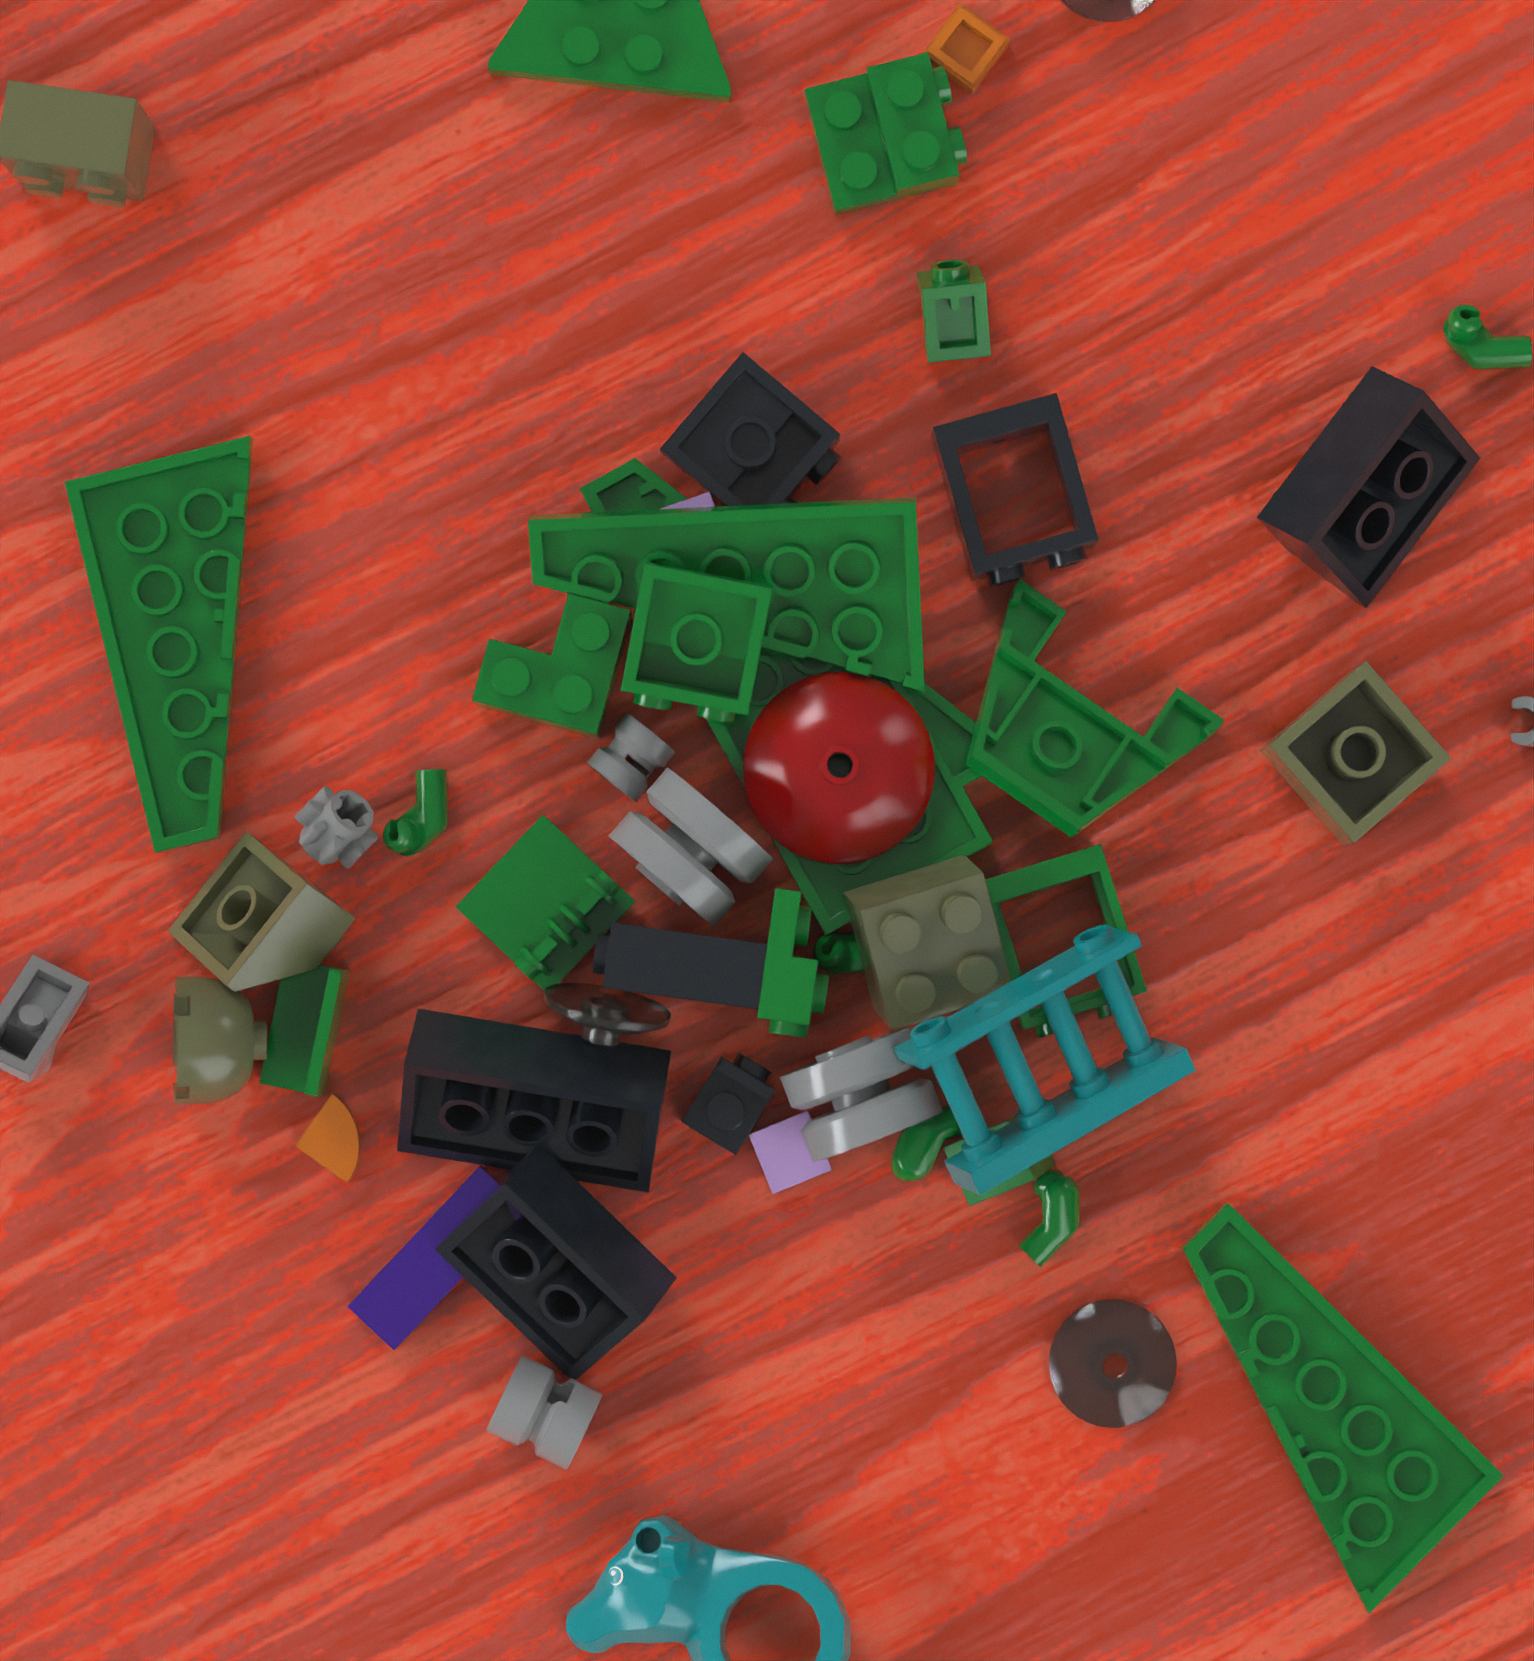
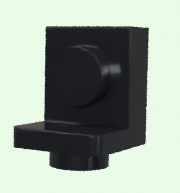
(730, 1102)

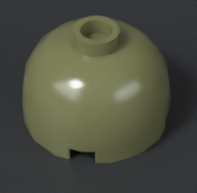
(213, 1040)

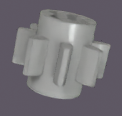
(336, 827)

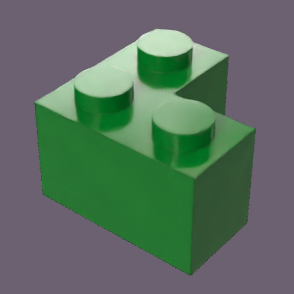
(572, 683)

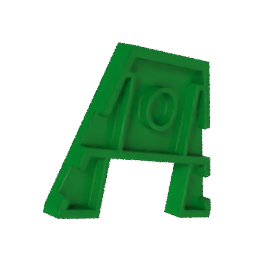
(1057, 745)

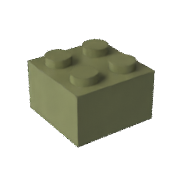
(76, 142)
(1355, 754)
(927, 941)

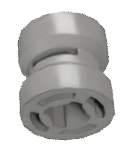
(641, 746)

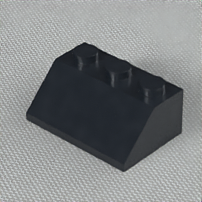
(1369, 485)
(559, 1270)

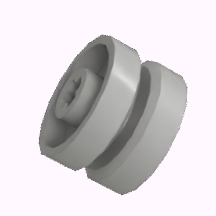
(690, 848)
(859, 1089)

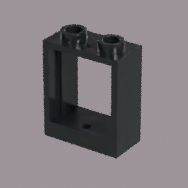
(998, 427)
(681, 965)

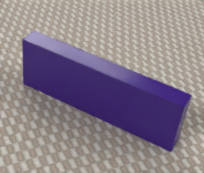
(418, 1274)

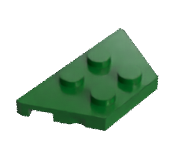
(615, 45)

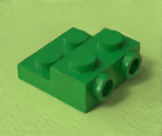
(885, 133)
(696, 641)
(790, 983)

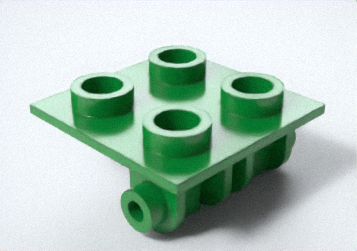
(545, 903)

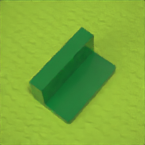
(305, 1030)

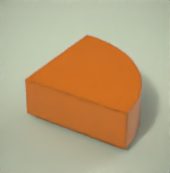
(333, 1139)

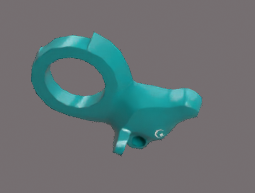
(684, 1591)

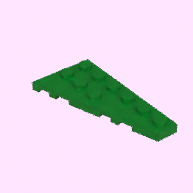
(836, 568)
(166, 592)
(1359, 1435)

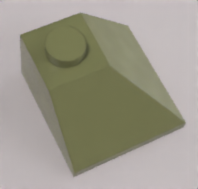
(259, 919)

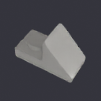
(36, 1017)

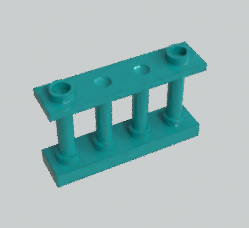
(1094, 1092)

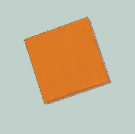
(966, 48)

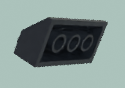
(503, 1088)

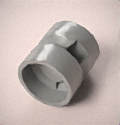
(544, 1412)

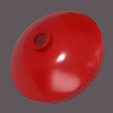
(828, 815)

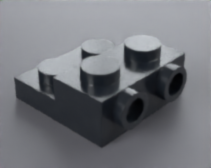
(752, 440)

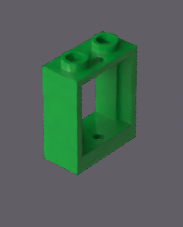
(1048, 874)

